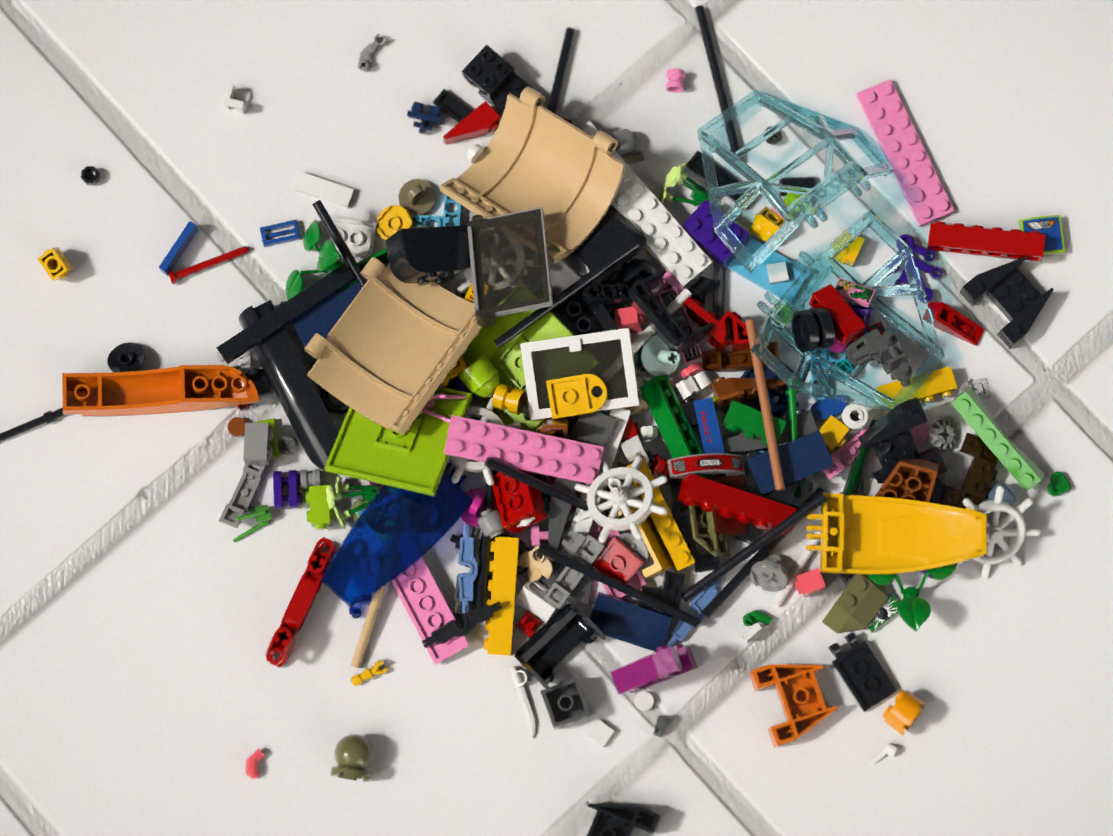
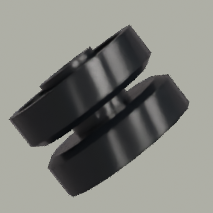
(813, 329)

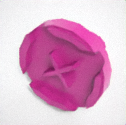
(474, 512)

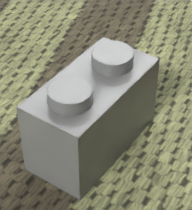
(257, 444)

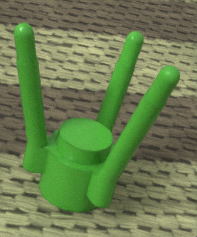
(261, 514)

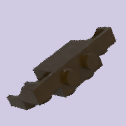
(978, 476)

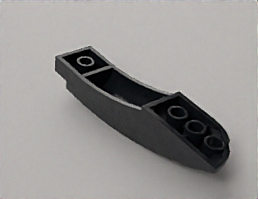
(294, 389)

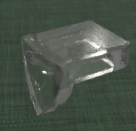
(979, 386)

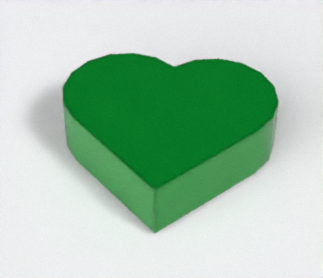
(1058, 484)

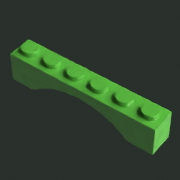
(1015, 461)

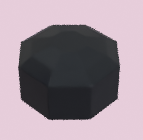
(90, 175)

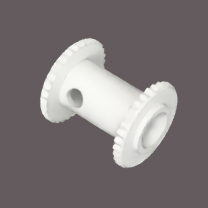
(859, 413)

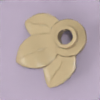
(536, 565)

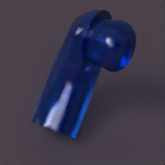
(355, 610)

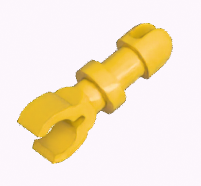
(368, 673)

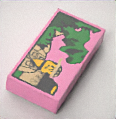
(854, 292)

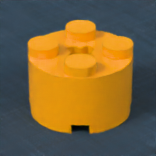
(904, 712)

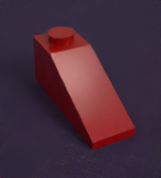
(476, 124)
(954, 323)

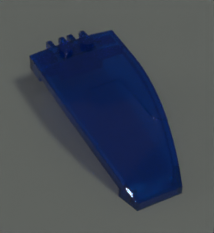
(393, 536)

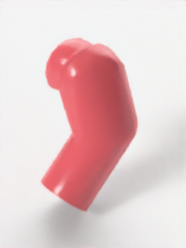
(251, 764)

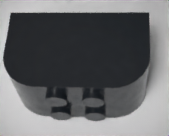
(429, 254)

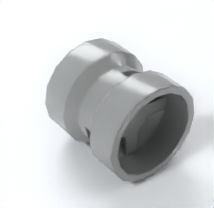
(309, 479)

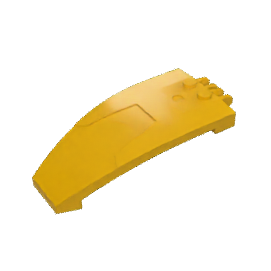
(894, 535)

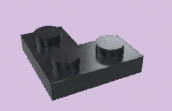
(670, 591)

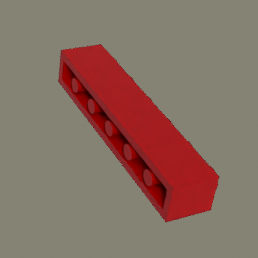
(986, 242)
(733, 503)

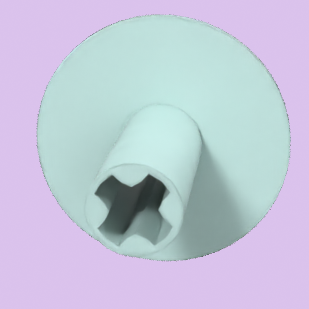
(658, 357)

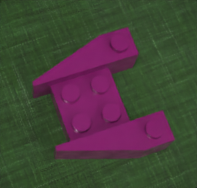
(655, 668)

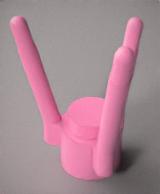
(431, 403)

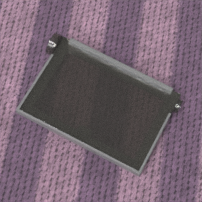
(509, 264)

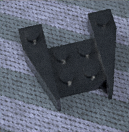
(1012, 295)
(894, 440)
(621, 820)

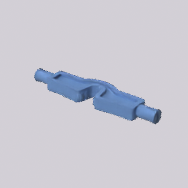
(466, 558)
(698, 604)

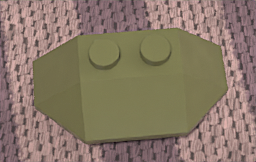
(704, 532)
(856, 605)

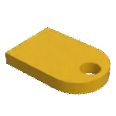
(574, 395)

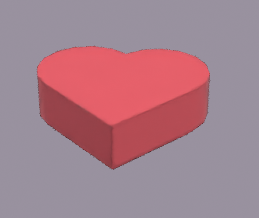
(692, 370)

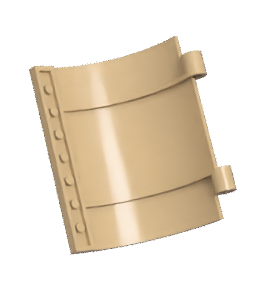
(543, 164)
(392, 347)

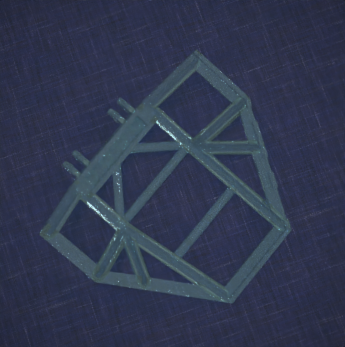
(812, 199)
(808, 283)

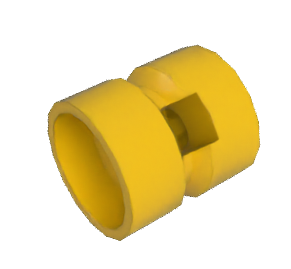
(507, 398)

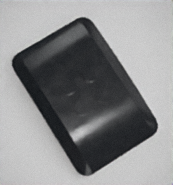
(607, 239)

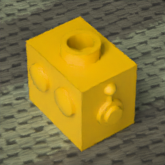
(766, 224)
(850, 253)
(48, 261)
(833, 433)

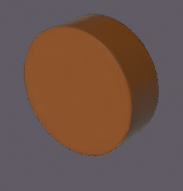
(236, 427)

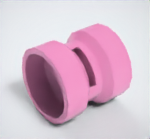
(675, 80)

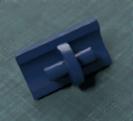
(417, 113)
(779, 402)

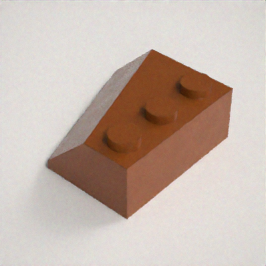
(910, 480)

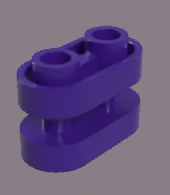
(294, 497)

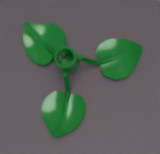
(328, 259)
(911, 608)

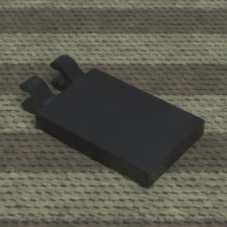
(784, 496)
(862, 673)

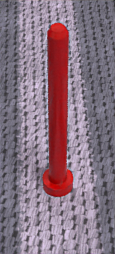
(206, 264)

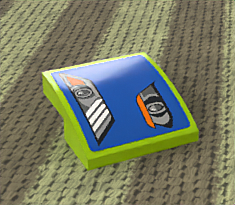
(1048, 226)

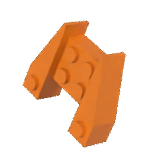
(798, 697)

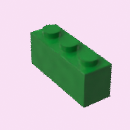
(750, 422)

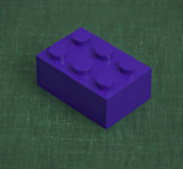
(700, 229)

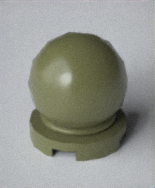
(353, 757)

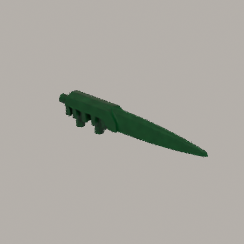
(857, 469)

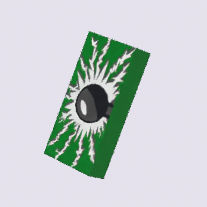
(887, 610)

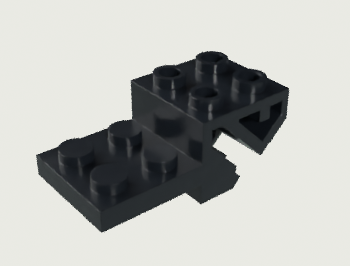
(493, 77)

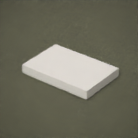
(357, 235)

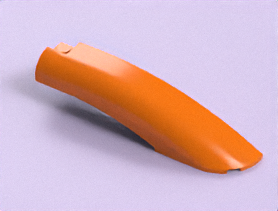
(156, 391)

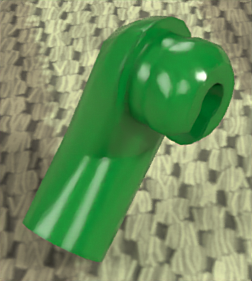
(756, 616)

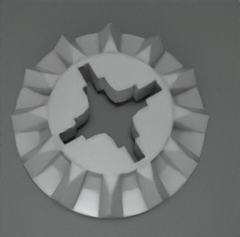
(939, 441)

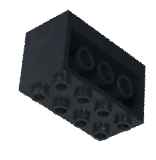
(588, 316)

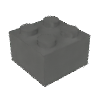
(565, 703)

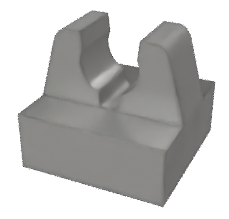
(572, 547)

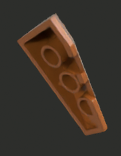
(740, 389)
(554, 427)

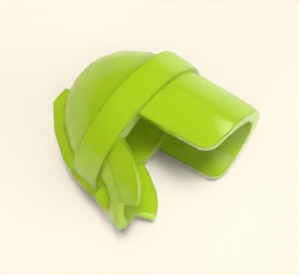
(481, 378)

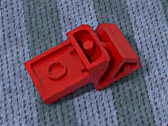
(717, 333)

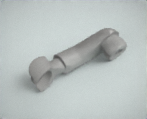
(365, 55)

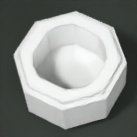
(649, 432)

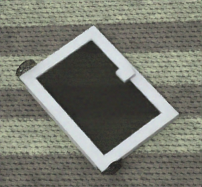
(599, 353)

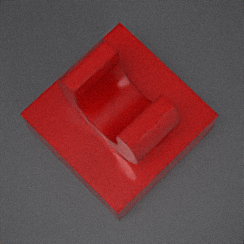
(659, 466)
(528, 624)

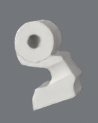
(694, 384)

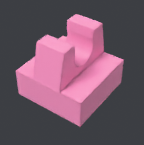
(537, 537)

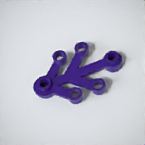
(920, 265)

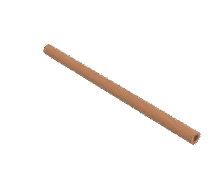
(765, 409)

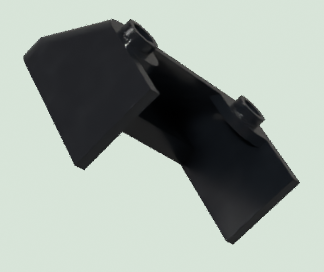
(660, 319)
(555, 642)

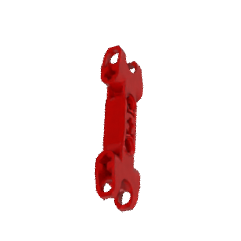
(300, 603)

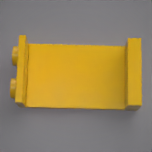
(654, 545)

